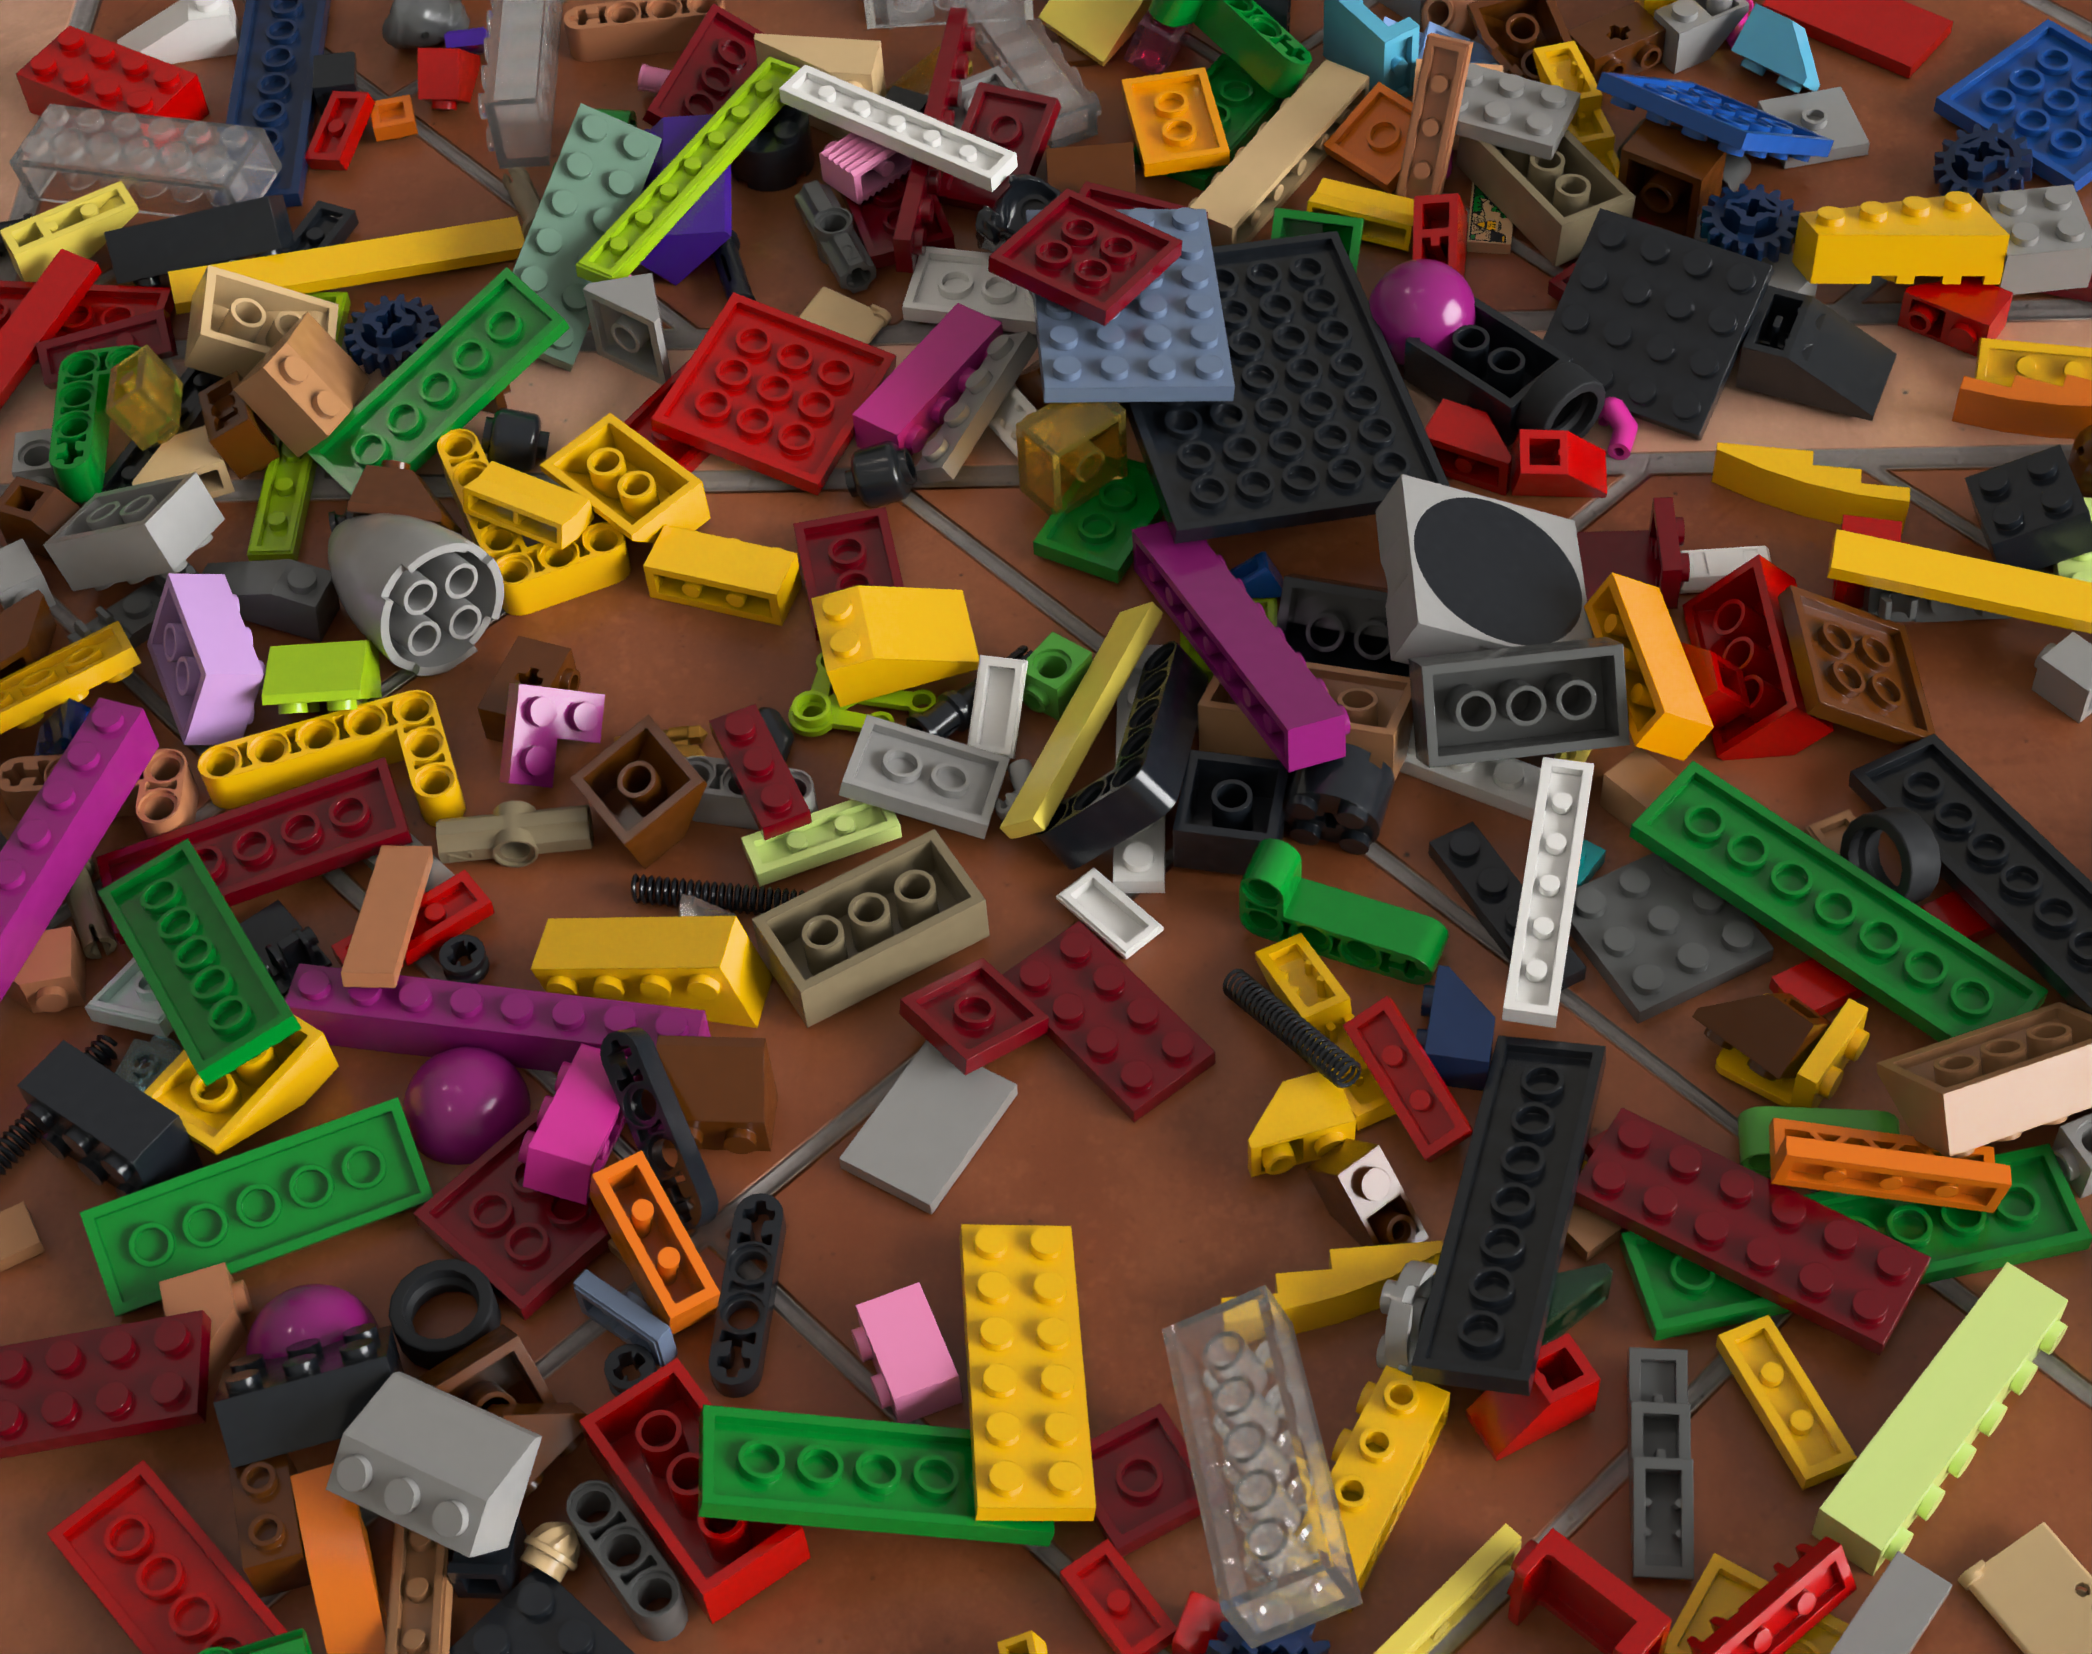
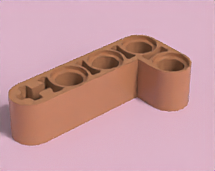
(633, 27)
(161, 798)

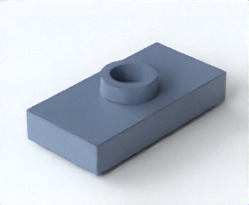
(625, 1316)

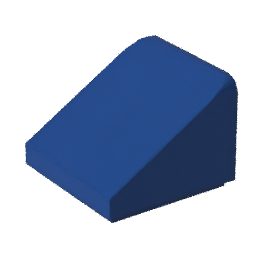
(1259, 576)

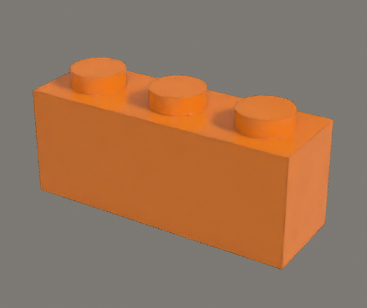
(654, 1243)

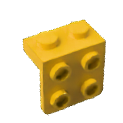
(1820, 1072)

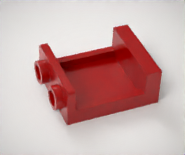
(1584, 1598)

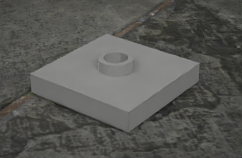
(1826, 114)

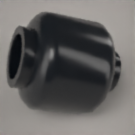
(514, 439)
(881, 474)

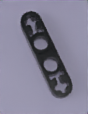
(666, 1124)
(743, 1293)

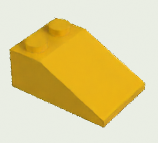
(892, 639)
(251, 1094)

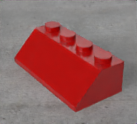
(1746, 627)

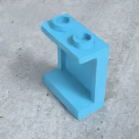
(1367, 45)

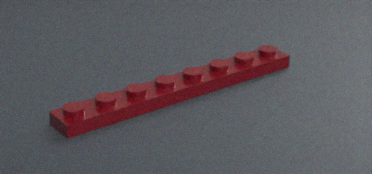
(924, 180)

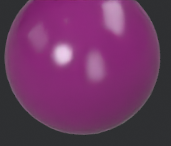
(1422, 302)
(464, 1103)
(305, 1314)

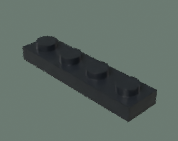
(1489, 889)

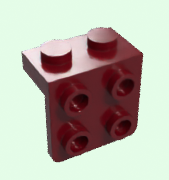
(1641, 555)

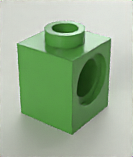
(1054, 674)

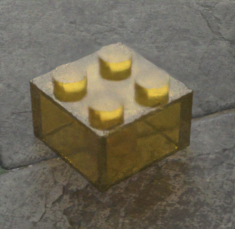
(1070, 453)

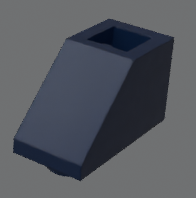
(1458, 1031)

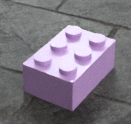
(205, 659)

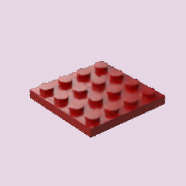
(772, 393)

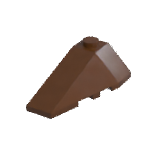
(1514, 28)

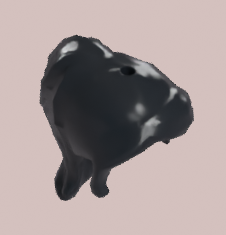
(1008, 215)

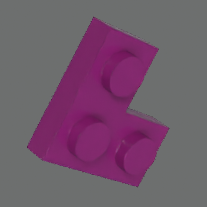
(534, 723)

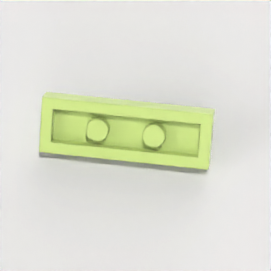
(830, 836)

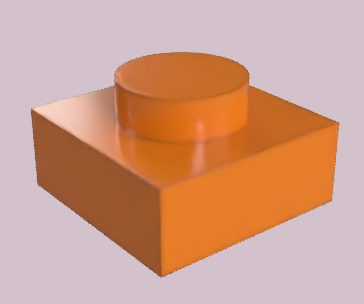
(393, 118)

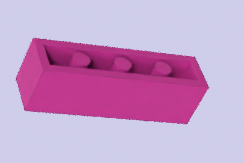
(927, 382)

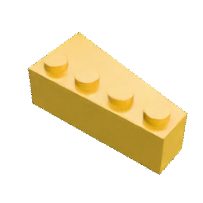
(1901, 240)
(658, 962)

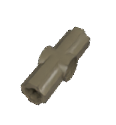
(514, 834)

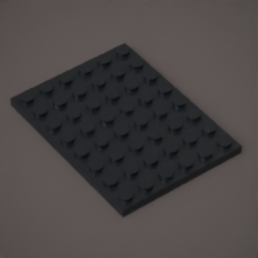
(1314, 411)

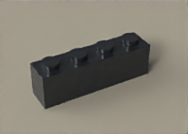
(199, 239)

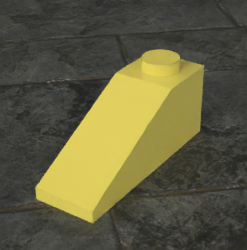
(71, 226)

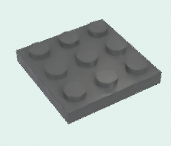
(1662, 936)

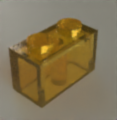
(145, 398)

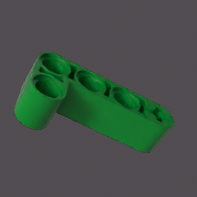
(1246, 36)
(81, 422)
(1336, 922)

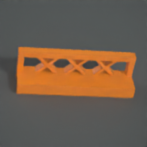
(1883, 1166)

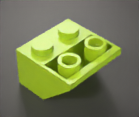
(321, 672)

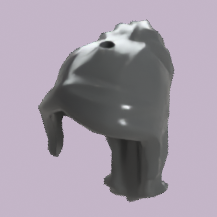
(423, 22)

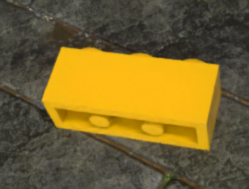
(723, 575)

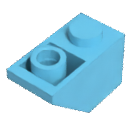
(1779, 46)

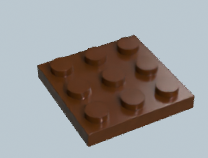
(1855, 668)

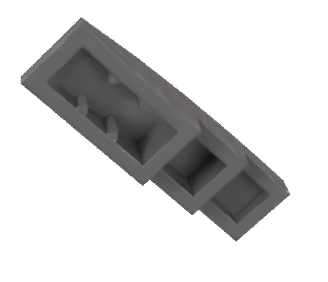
(1660, 1464)

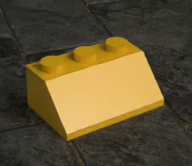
(629, 481)

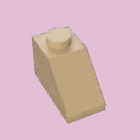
(189, 454)

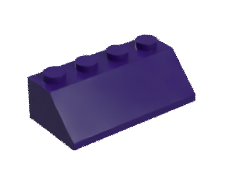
(705, 223)

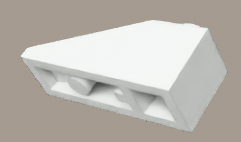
(188, 32)

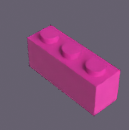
(573, 1129)

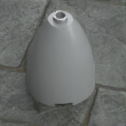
(414, 589)

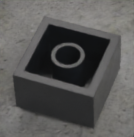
(2032, 511)
(1227, 810)

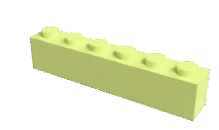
(1941, 1418)

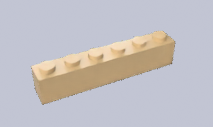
(1280, 154)

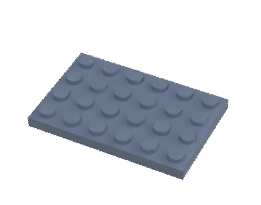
(1160, 346)

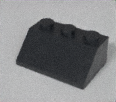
(1337, 623)

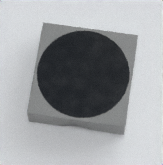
(1476, 572)

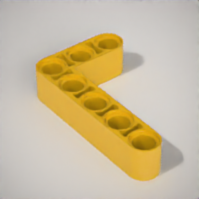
(539, 573)
(299, 753)

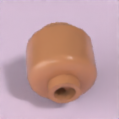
(1450, 15)

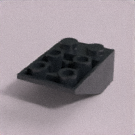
(1813, 356)

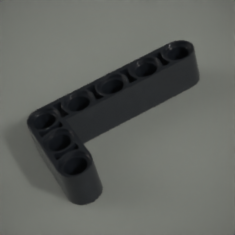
(1147, 766)

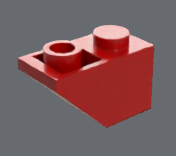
(1956, 312)
(1557, 465)
(1719, 684)
(1561, 1393)

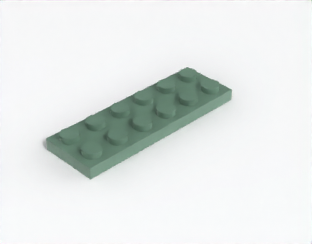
(588, 190)

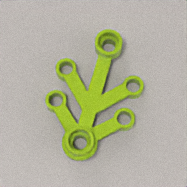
(829, 715)

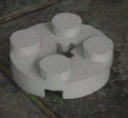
(1406, 1306)

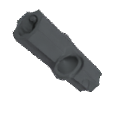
(835, 236)

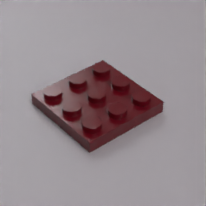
(1085, 256)
(513, 1234)

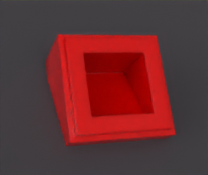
(1197, 1625)

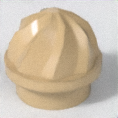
(552, 1549)

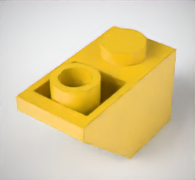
(1300, 1125)

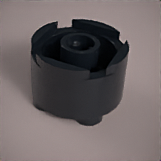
(777, 153)
(1339, 801)

